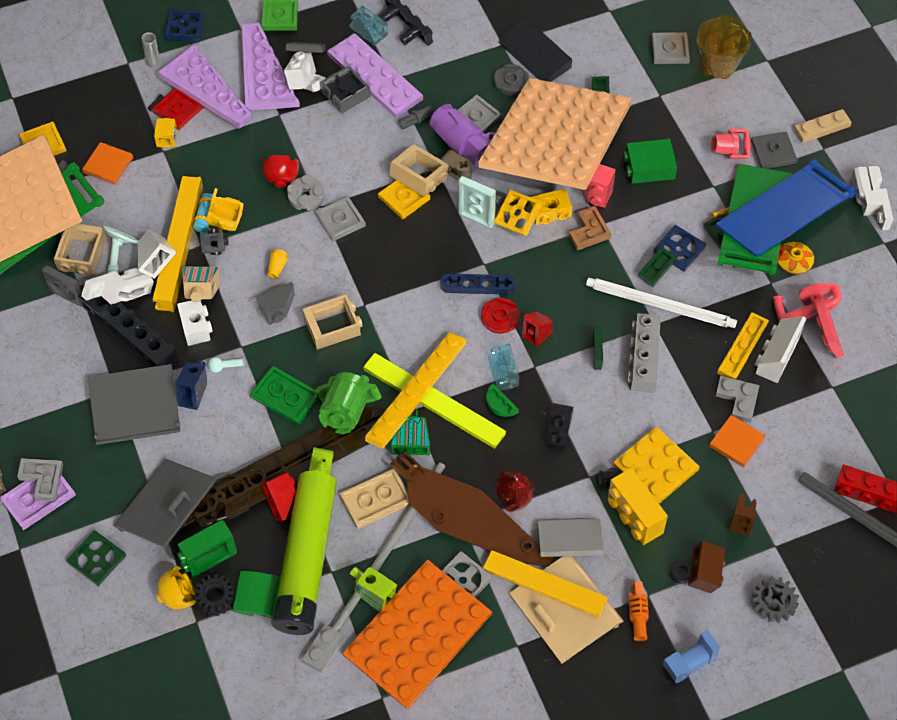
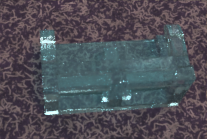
(369, 25)
(504, 367)

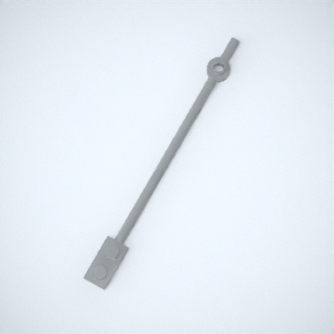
(330, 637)

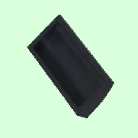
(536, 51)

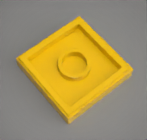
(50, 132)
(402, 199)

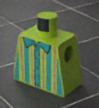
(373, 587)

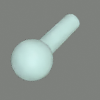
(216, 364)

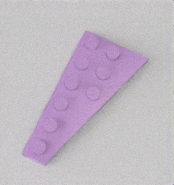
(263, 75)

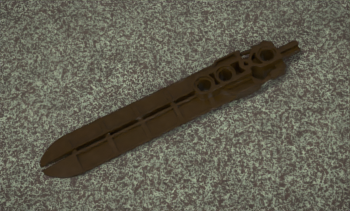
(290, 459)

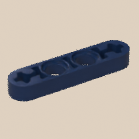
(477, 287)

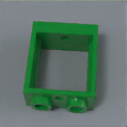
(206, 548)

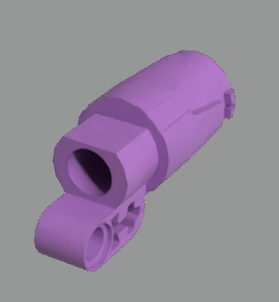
(460, 133)

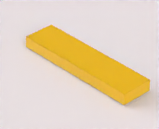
(743, 346)

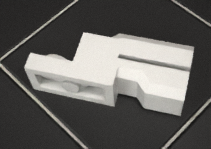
(870, 196)
(118, 288)

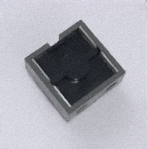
(345, 89)

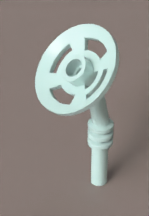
(118, 240)

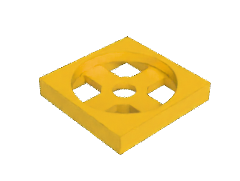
(530, 217)

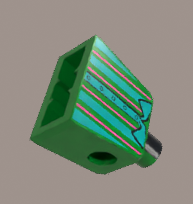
(412, 437)

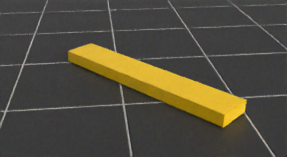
(545, 584)

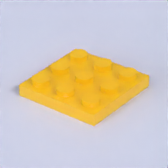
(658, 464)

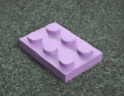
(26, 509)

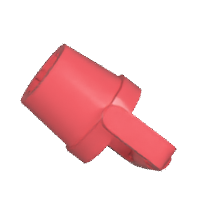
(729, 143)

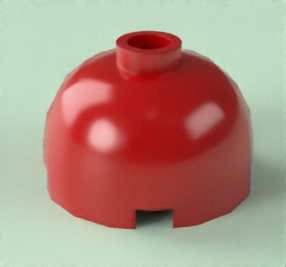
(280, 170)

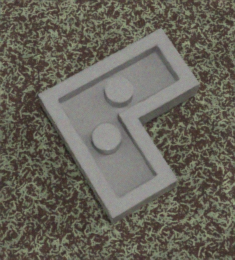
(742, 393)
(47, 475)

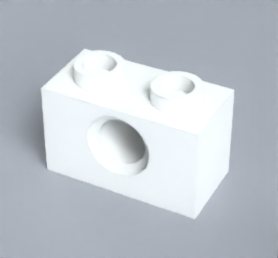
(300, 70)
(198, 331)

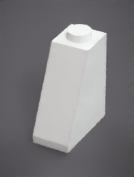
(153, 253)

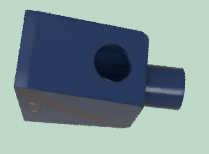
(192, 377)

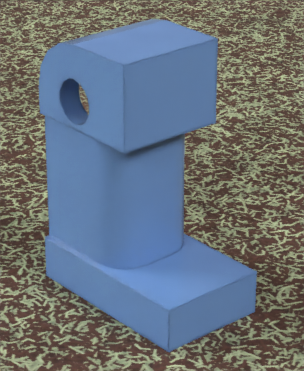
(683, 664)

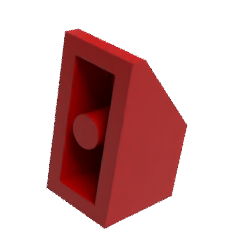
(536, 327)
(279, 494)

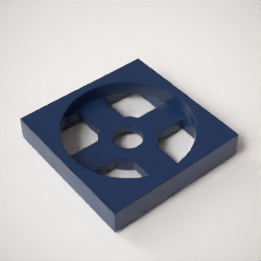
(182, 36)
(687, 239)

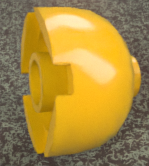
(175, 590)

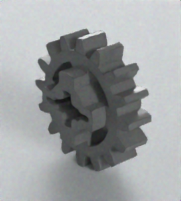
(772, 607)

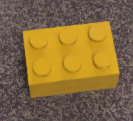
(637, 507)

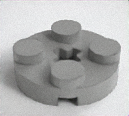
(306, 184)

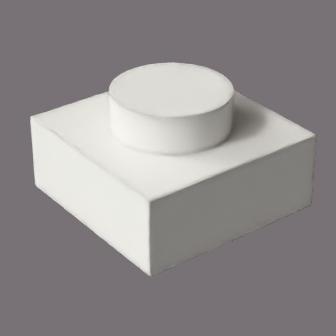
(314, 84)

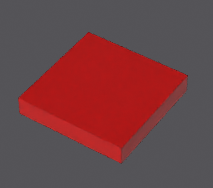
(178, 107)

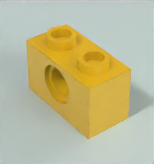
(558, 201)

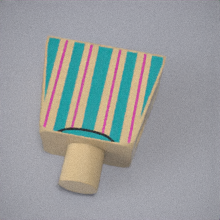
(200, 282)

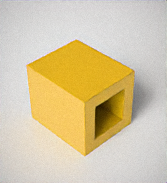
(165, 132)

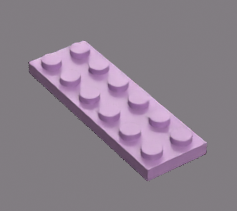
(384, 81)

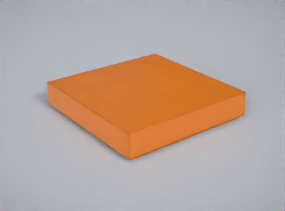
(107, 163)
(737, 441)

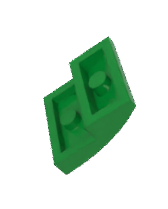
(255, 594)

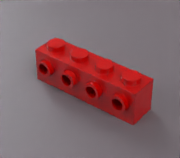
(867, 488)

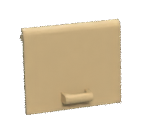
(560, 625)

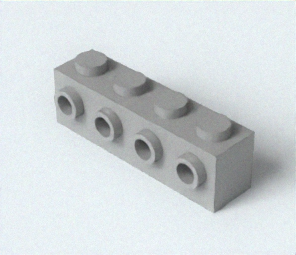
(645, 354)

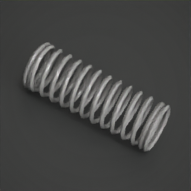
(148, 52)

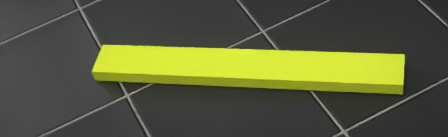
(438, 402)

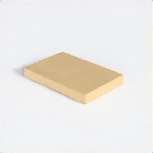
(375, 498)

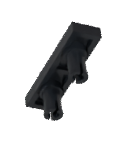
(415, 24)

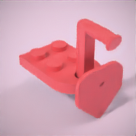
(817, 303)

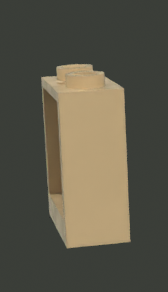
(400, 170)
(82, 233)
(326, 308)

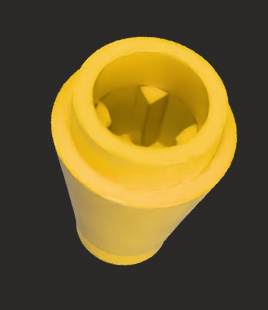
(277, 261)

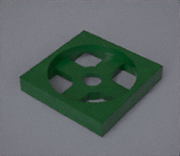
(84, 549)

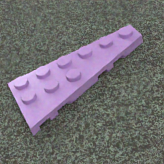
(203, 83)

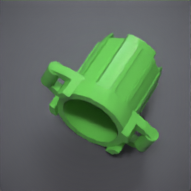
(345, 400)

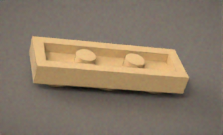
(822, 126)

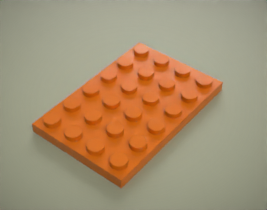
(417, 634)

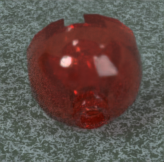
(515, 489)

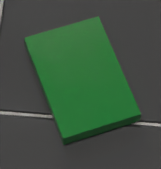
(285, 395)

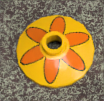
(796, 263)

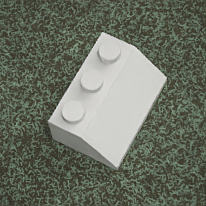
(779, 348)

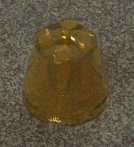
(722, 45)

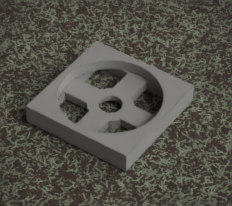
(474, 568)

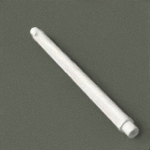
(660, 302)

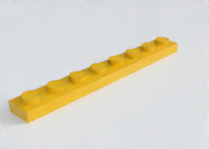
(415, 390)

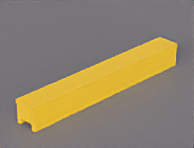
(179, 238)

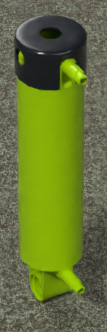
(306, 547)

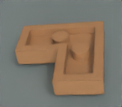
(593, 231)

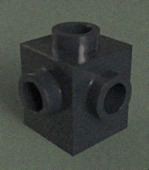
(208, 245)

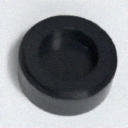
(680, 572)

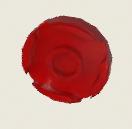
(500, 315)

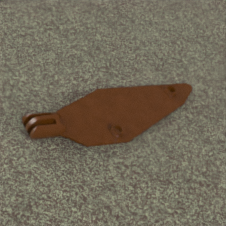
(466, 513)

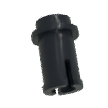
(603, 478)

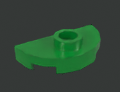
(499, 403)

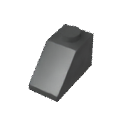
(276, 303)

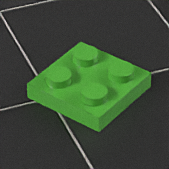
(279, 15)

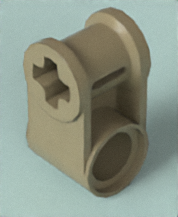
(457, 165)

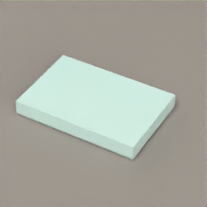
(477, 202)

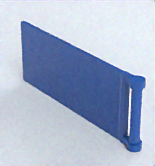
(785, 208)

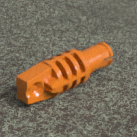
(638, 610)

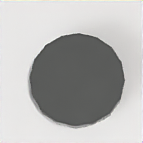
(510, 79)

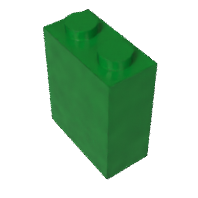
(650, 161)

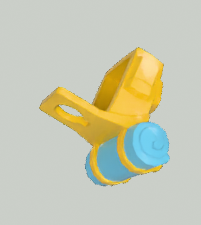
(217, 212)

